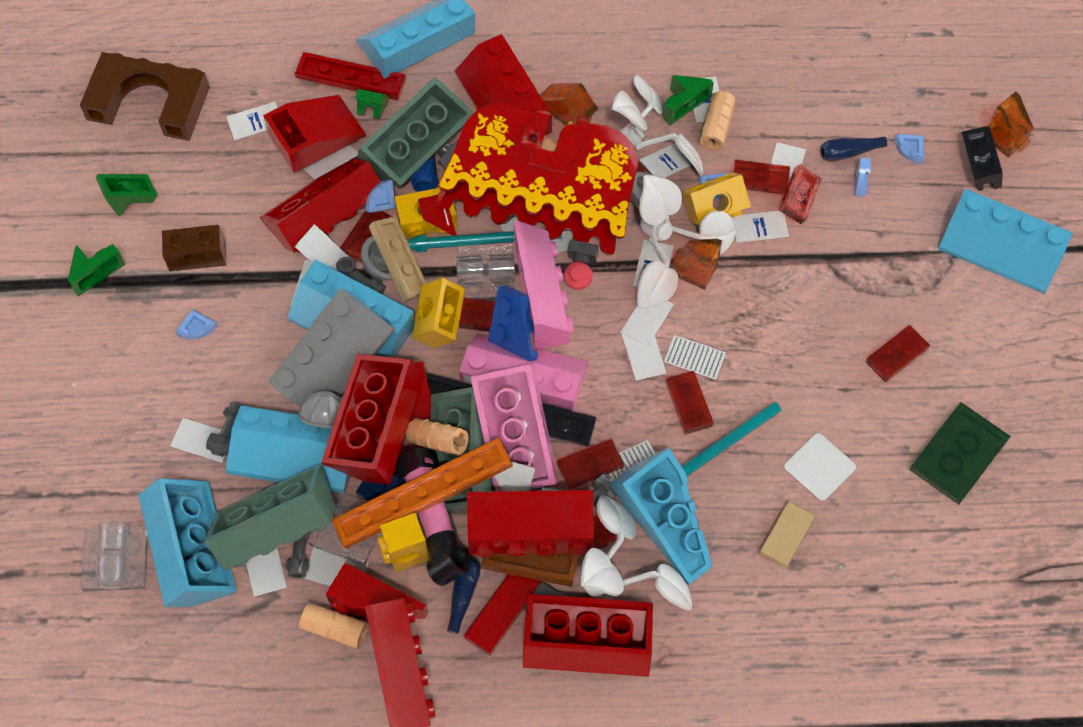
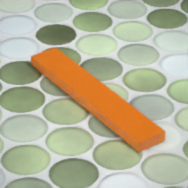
(422, 492)

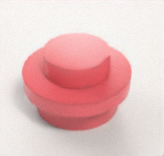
(578, 276)

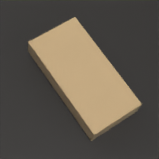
(787, 535)

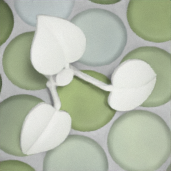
(634, 131)
(657, 202)
(603, 578)

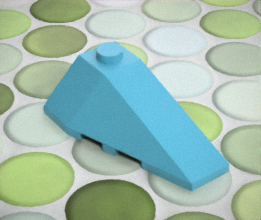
(661, 504)

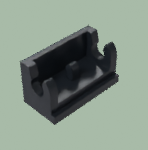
(983, 157)

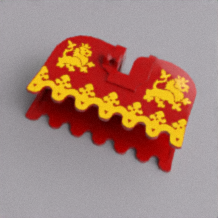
(574, 188)

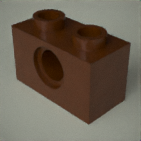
(193, 248)

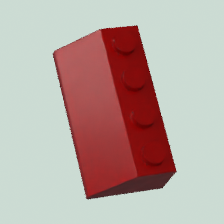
(495, 77)
(322, 203)
(373, 418)
(530, 522)
(588, 635)
(398, 665)

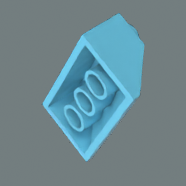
(417, 35)
(1005, 241)
(321, 285)
(277, 447)
(176, 524)

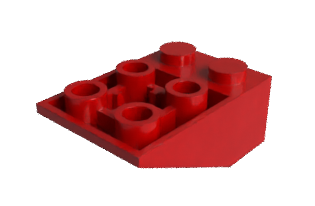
(312, 129)

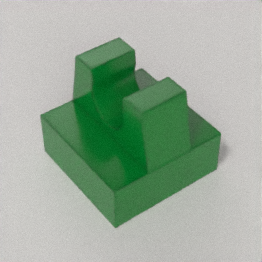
(368, 98)

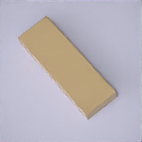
(398, 257)

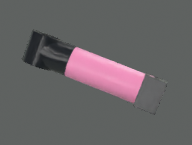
(446, 558)

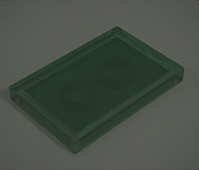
(959, 453)

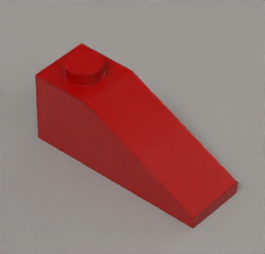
(355, 590)

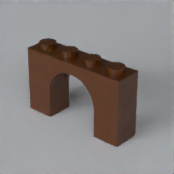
(118, 75)

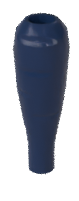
(846, 148)
(462, 595)

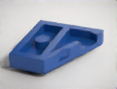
(512, 323)

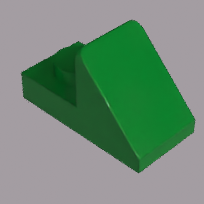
(688, 95)
(125, 189)
(88, 272)

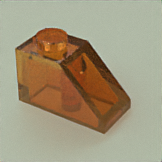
(569, 101)
(1011, 126)
(698, 261)

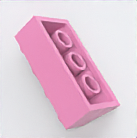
(541, 283)
(557, 375)
(513, 411)

